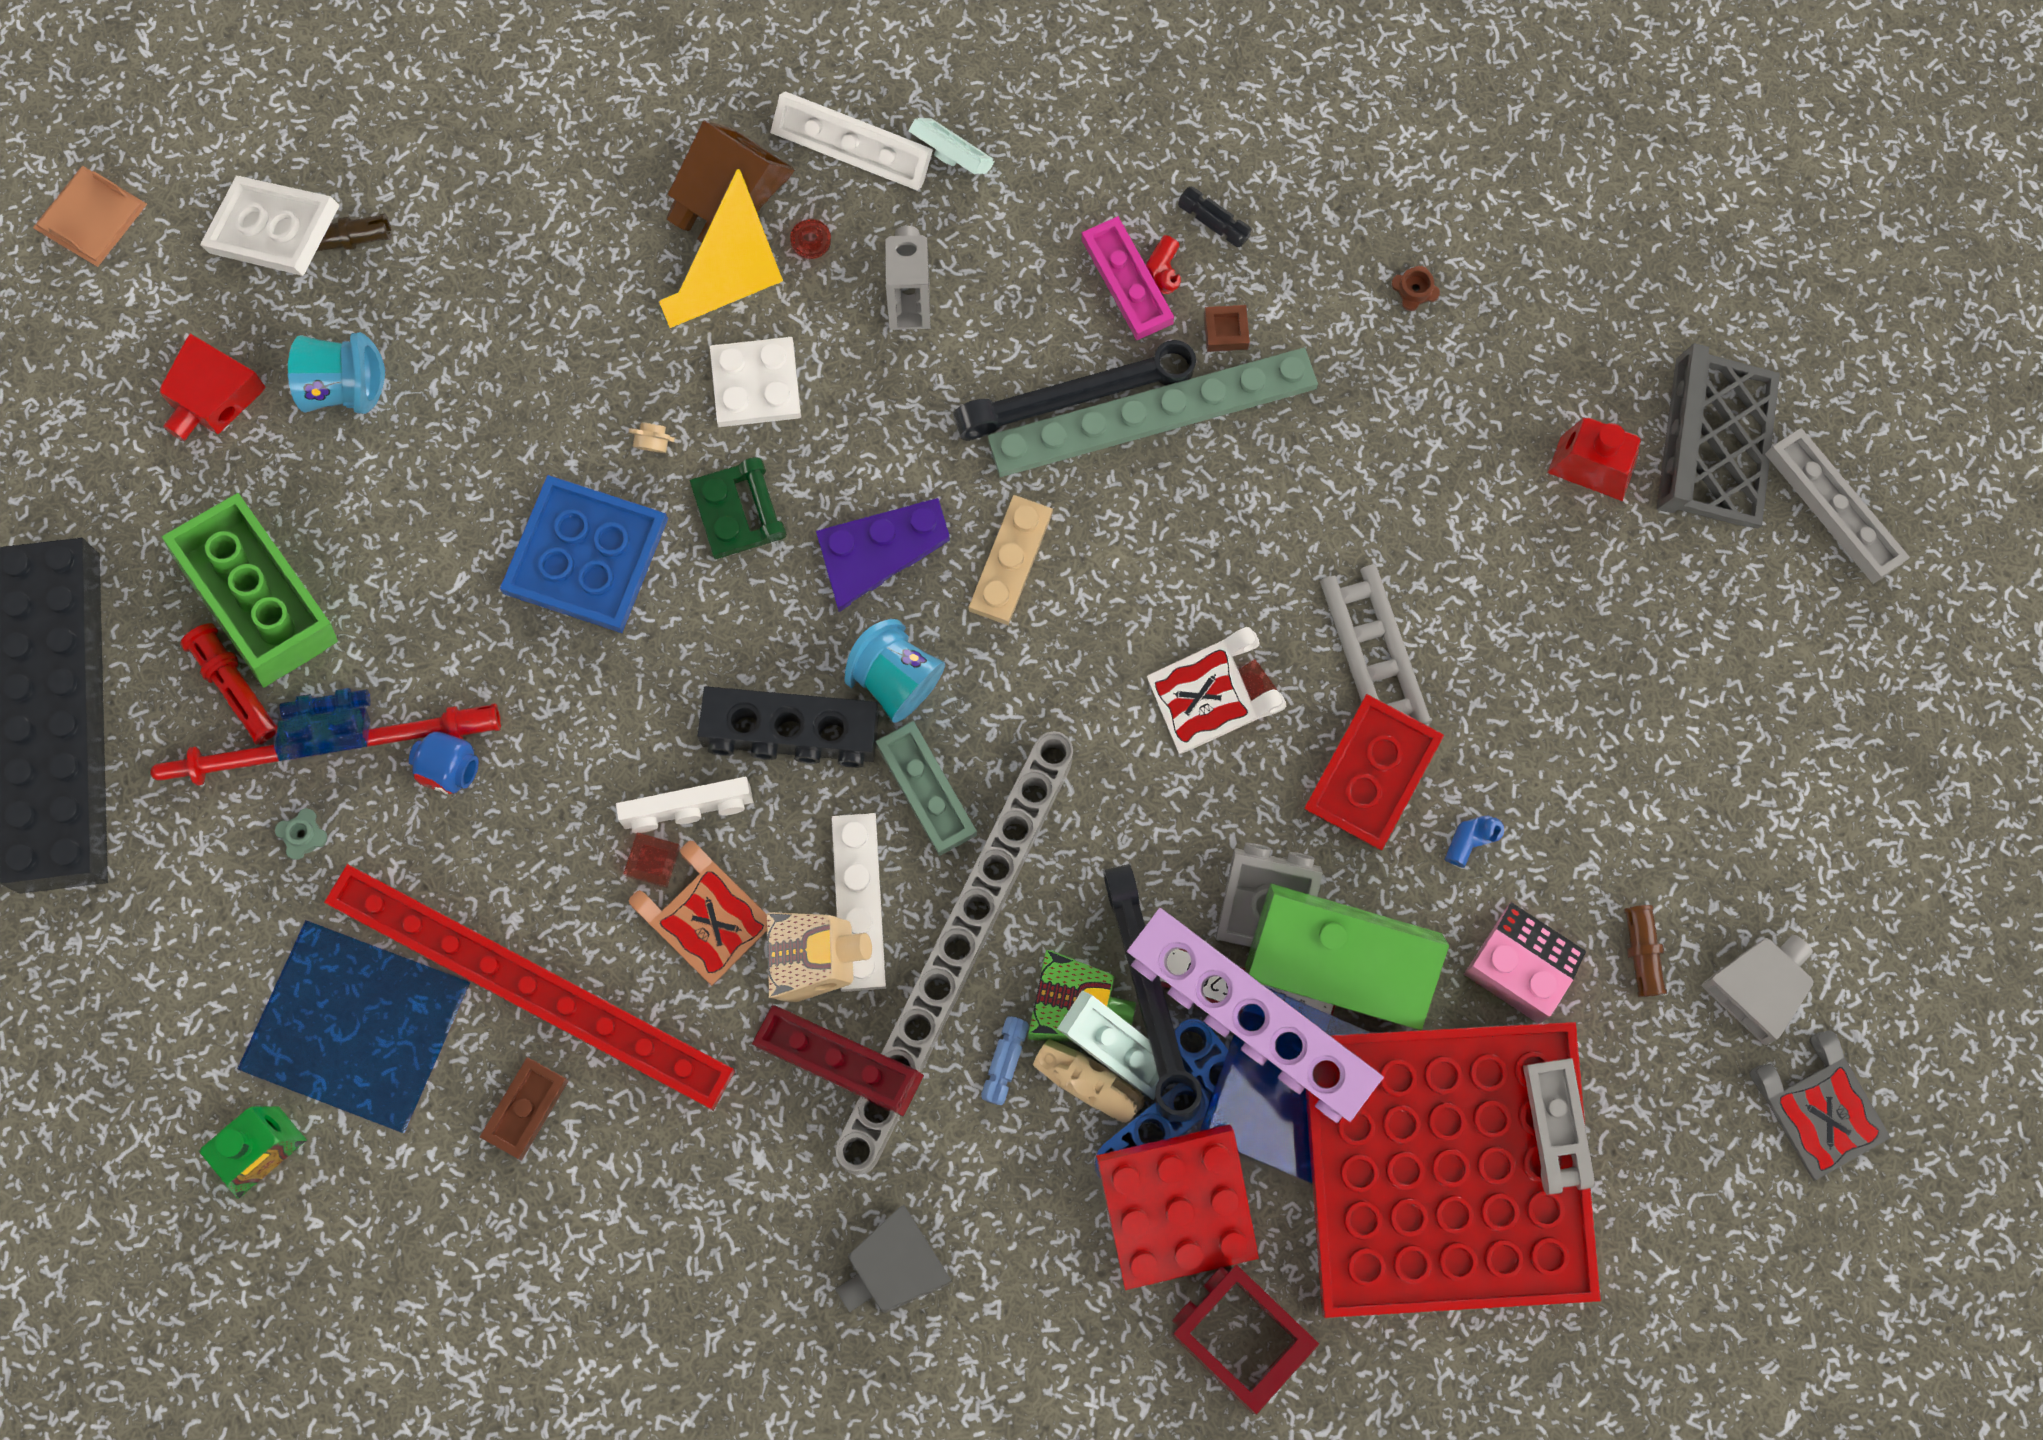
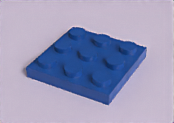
(584, 554)

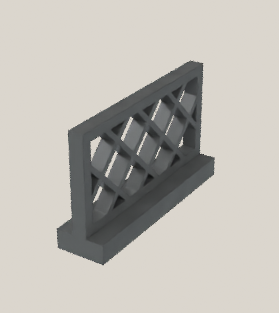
(1688, 423)

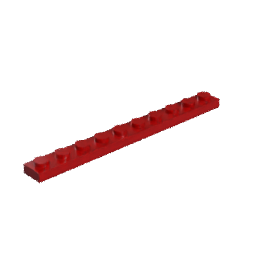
(530, 987)

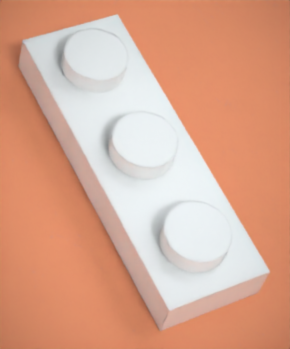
(685, 805)

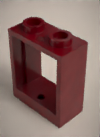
(1280, 1369)

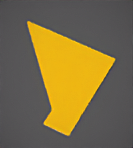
(729, 263)

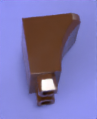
(710, 169)

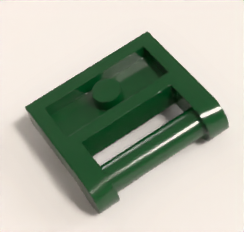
(724, 514)

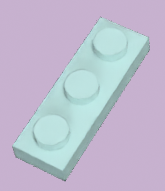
(1111, 1042)

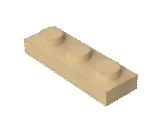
(1010, 560)

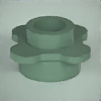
(313, 837)

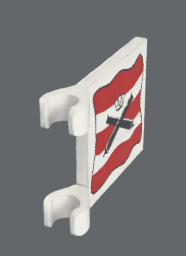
(1206, 694)

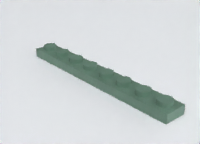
(1152, 412)

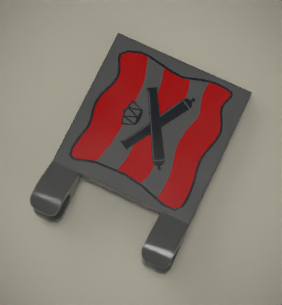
(1825, 1112)

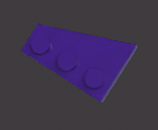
(876, 547)

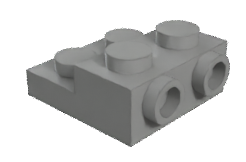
(1249, 883)

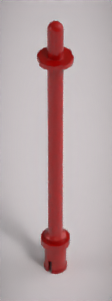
(451, 722)

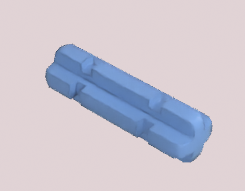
(1005, 1060)

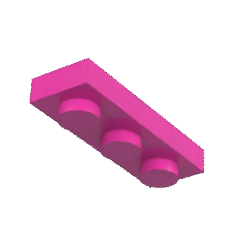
(1127, 278)

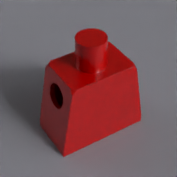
(206, 389)
(1597, 457)

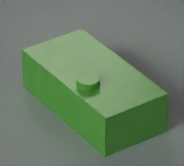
(250, 589)
(1346, 956)

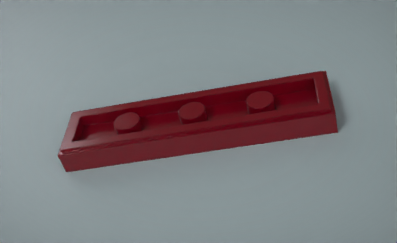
(838, 1060)

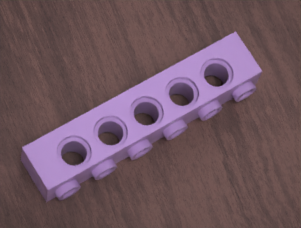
(1167, 934)

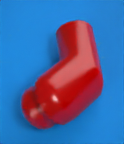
(1160, 266)

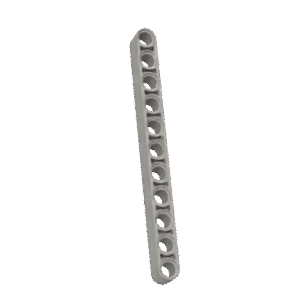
(960, 927)

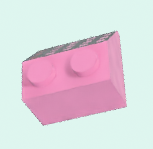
(1526, 964)

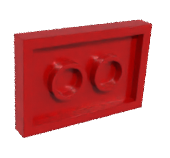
(1374, 772)

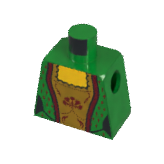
(251, 1147)

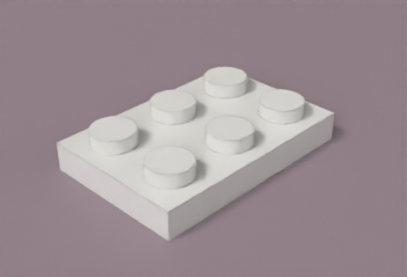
(270, 225)

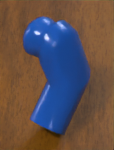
(1473, 834)

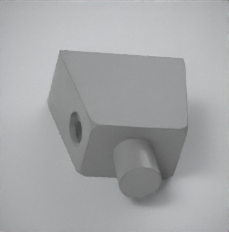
(907, 268)
(1764, 986)

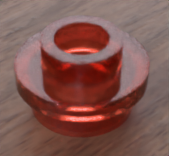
(814, 248)

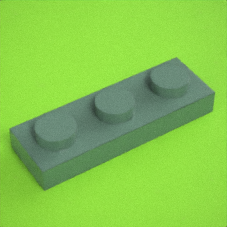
(926, 788)

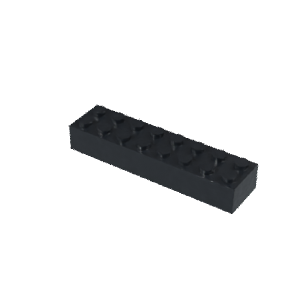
(51, 718)

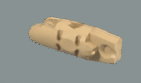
(1089, 1081)

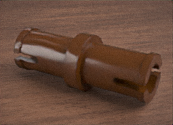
(1645, 951)

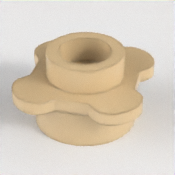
(651, 438)

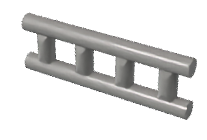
(1383, 626)

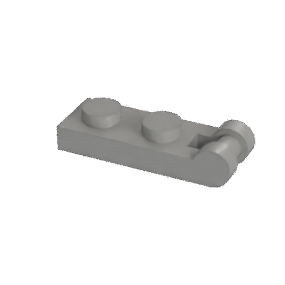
(1559, 1125)

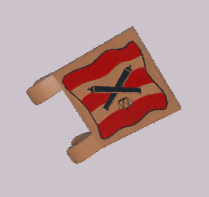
(709, 920)

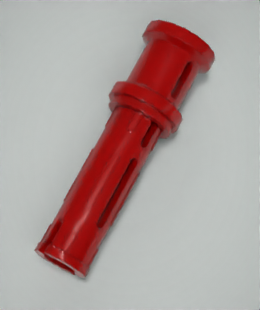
(221, 668)

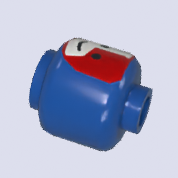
(443, 762)

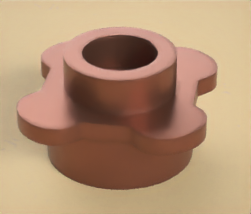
(1419, 277)

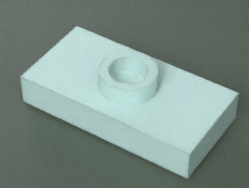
(951, 147)

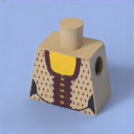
(811, 954)

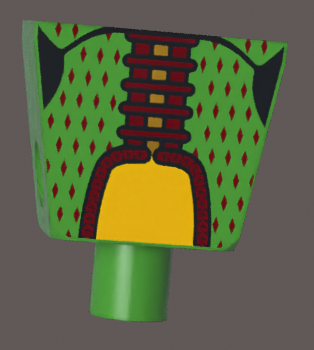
(1060, 986)

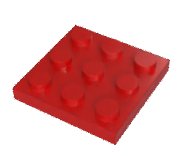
(1177, 1207)

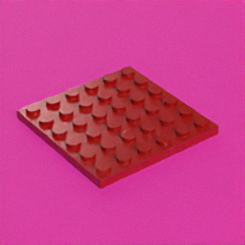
(1440, 1179)

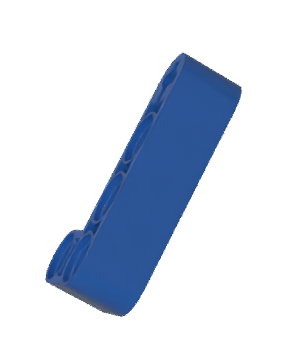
(1194, 1063)

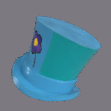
(335, 373)
(892, 668)

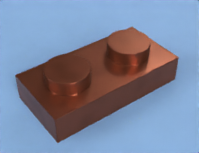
(524, 1108)

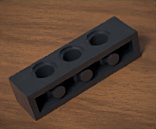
(726, 706)

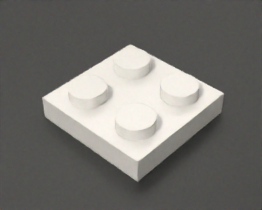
(755, 382)

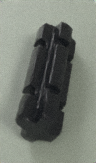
(1214, 216)

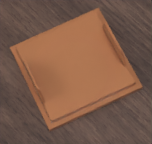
(90, 216)

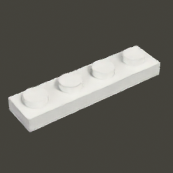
(851, 140)
(859, 892)

